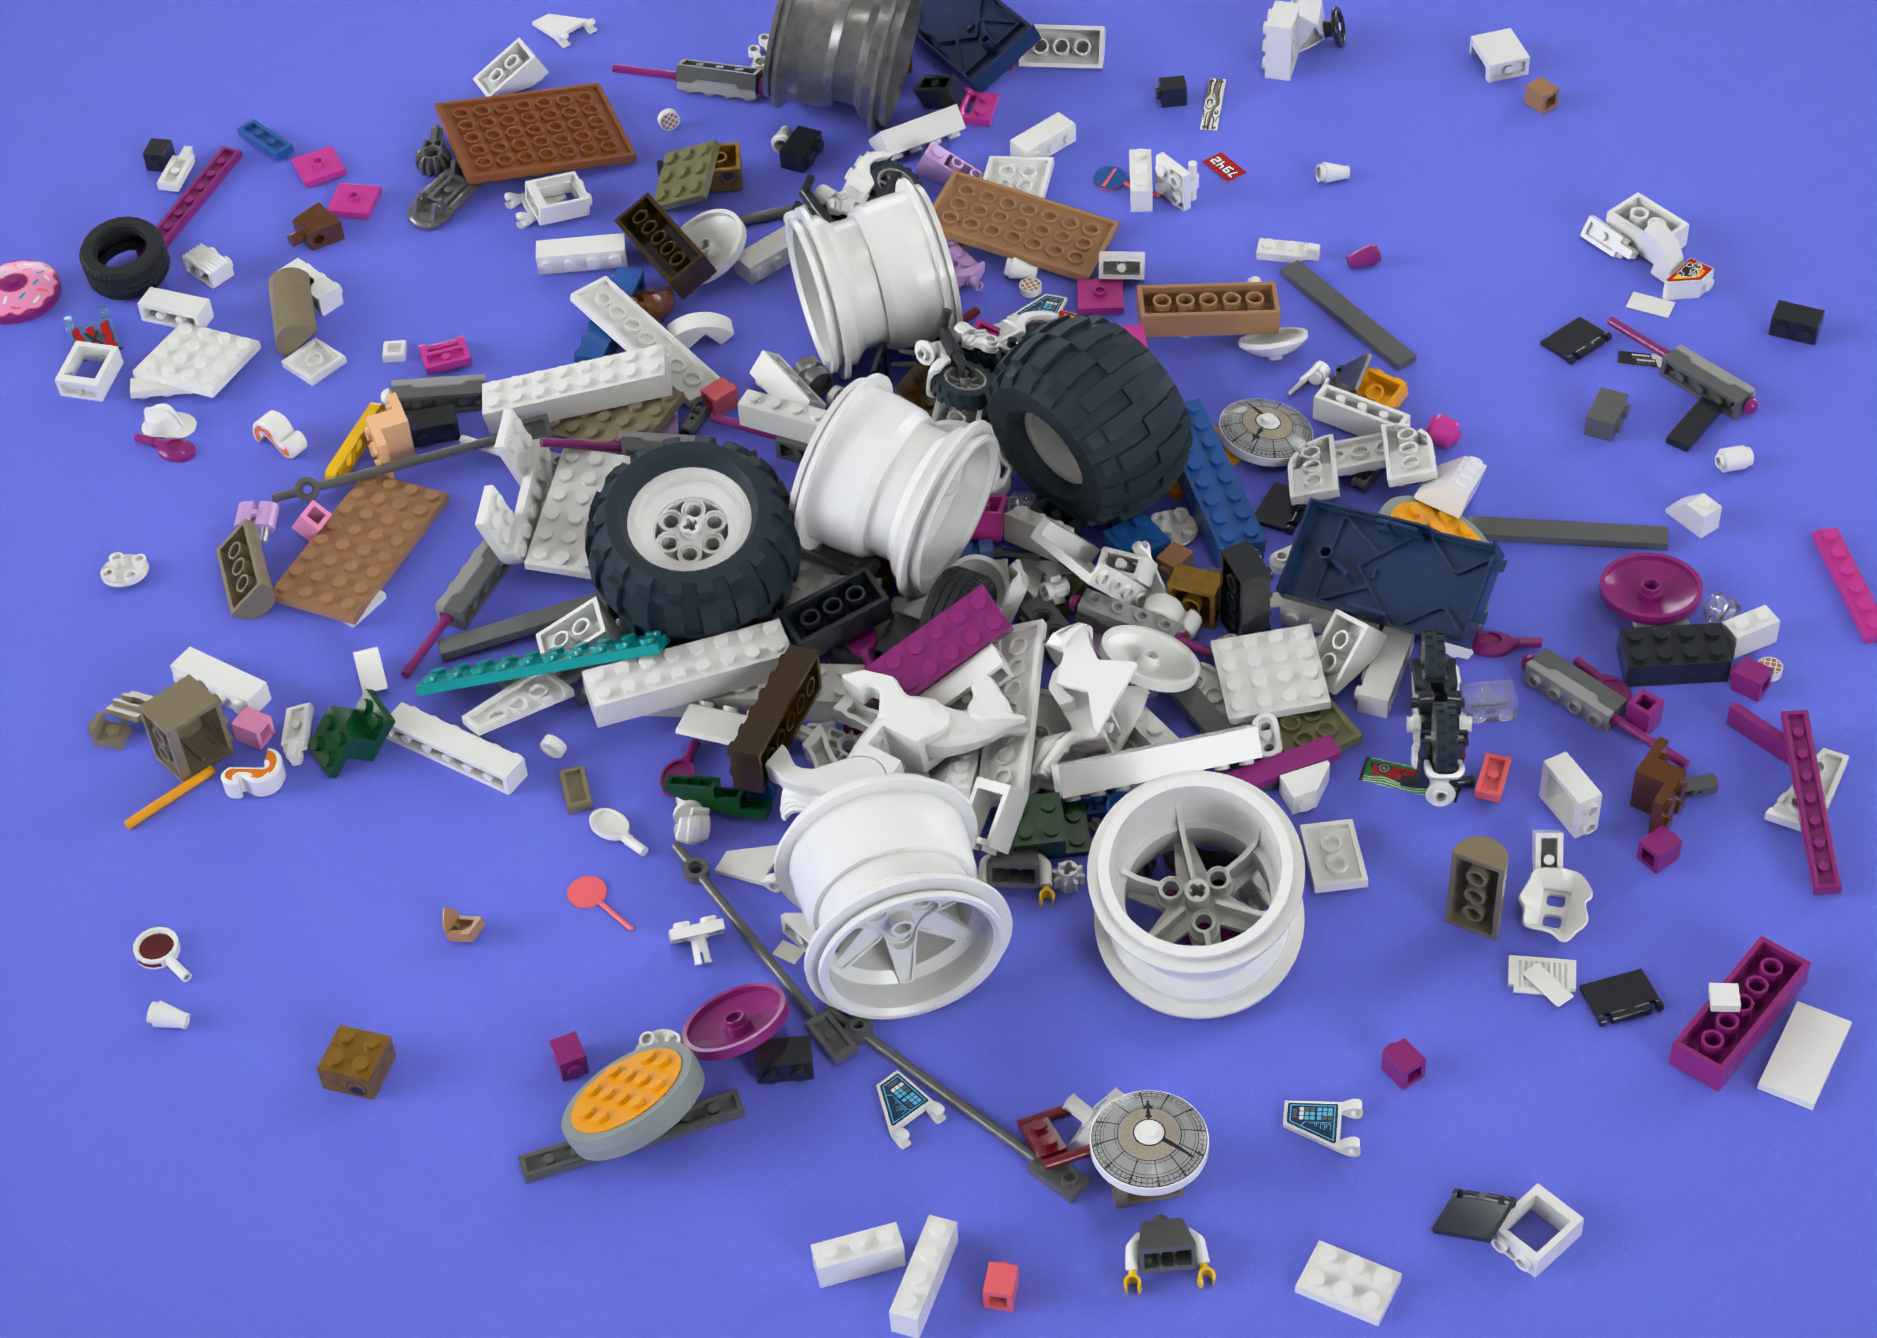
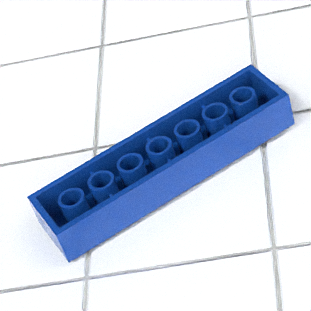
(1215, 491)

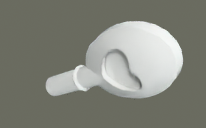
(614, 826)

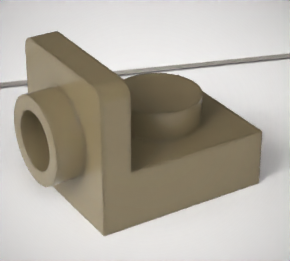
(108, 733)

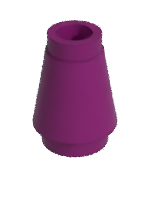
(1365, 256)

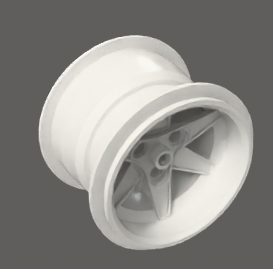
(873, 276)
(893, 483)
(1177, 815)
(892, 896)

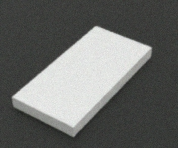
(1804, 1055)

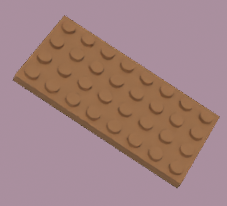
(1023, 226)
(359, 548)

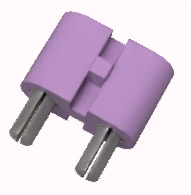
(262, 515)

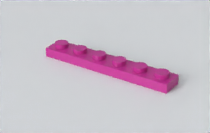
(1848, 581)

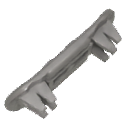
(441, 198)

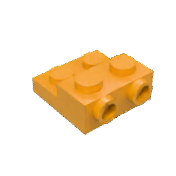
(1383, 388)

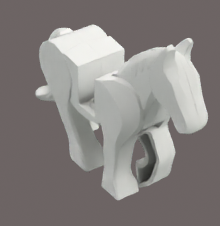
(901, 731)

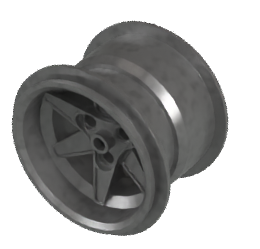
(841, 54)

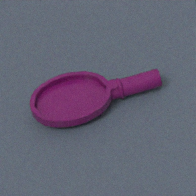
(169, 449)
(1498, 644)
(863, 646)
(1608, 680)
(681, 766)

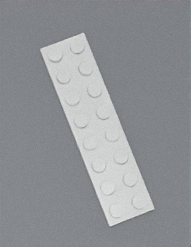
(636, 329)
(1010, 758)

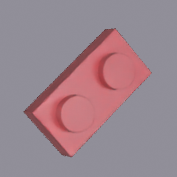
(1493, 777)

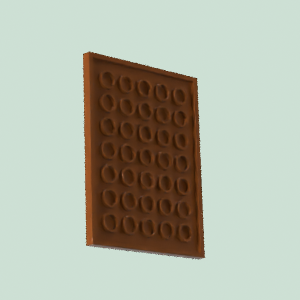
(534, 133)

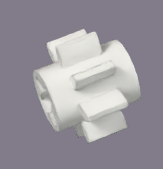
(1054, 589)
(1068, 876)

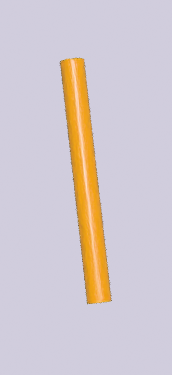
(169, 797)

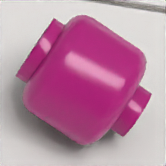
(1443, 430)

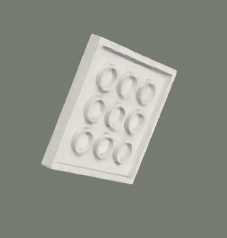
(197, 359)
(1270, 674)

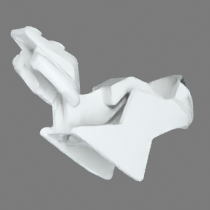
(1092, 699)

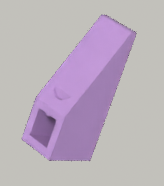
(938, 165)

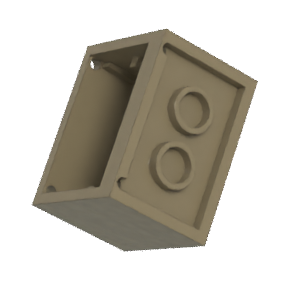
(187, 728)

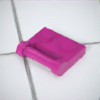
(982, 110)
(445, 355)

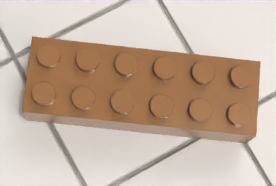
(1208, 309)

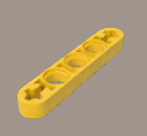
(353, 445)

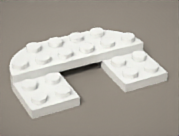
(1398, 448)
(530, 465)

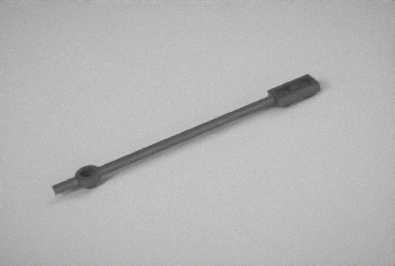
(535, 426)
(823, 1026)
(1063, 1180)

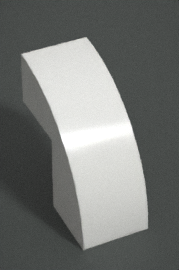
(1662, 242)
(694, 326)

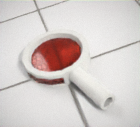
(158, 949)

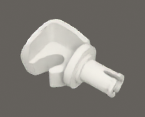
(691, 822)

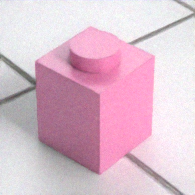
(311, 520)
(253, 728)

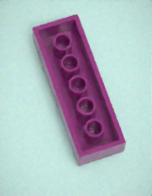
(944, 643)
(1720, 1041)

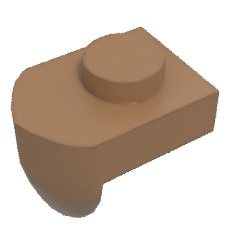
(461, 928)

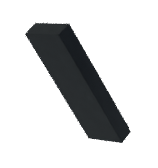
(1694, 424)

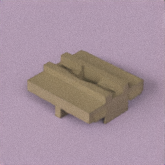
(127, 706)

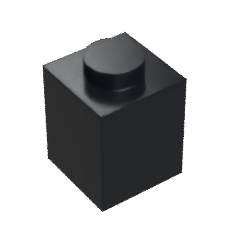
(1172, 91)
(158, 154)

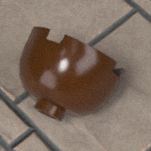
(656, 302)

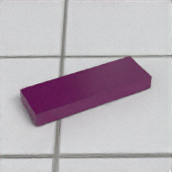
(1757, 730)

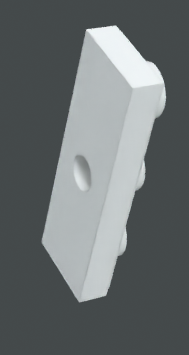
(146, 388)

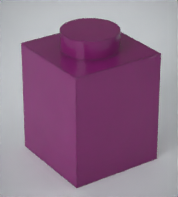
(1750, 678)
(1645, 710)
(1659, 849)
(569, 1056)
(1403, 1063)

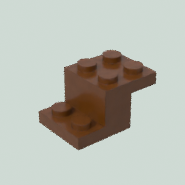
(1659, 786)

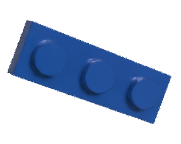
(265, 139)

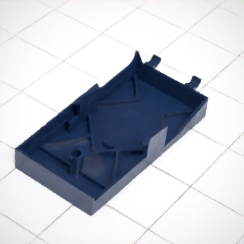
(974, 38)
(1391, 571)

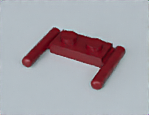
(1047, 1142)

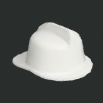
(165, 422)

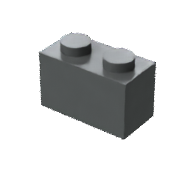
(1607, 414)

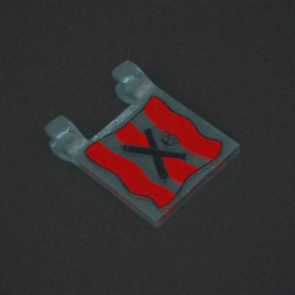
(97, 332)

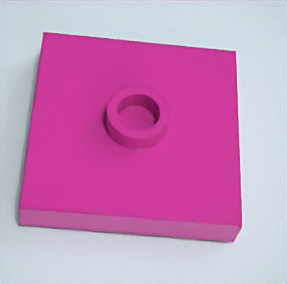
(319, 167)
(354, 201)
(1100, 296)

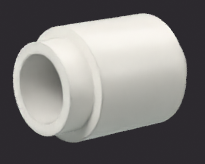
(1734, 458)

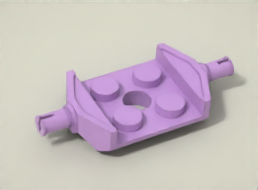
(966, 268)

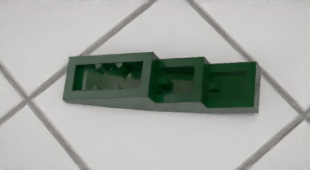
(717, 798)

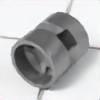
(814, 374)

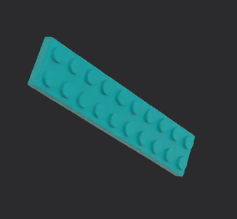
(541, 663)

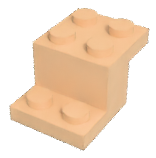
(389, 434)

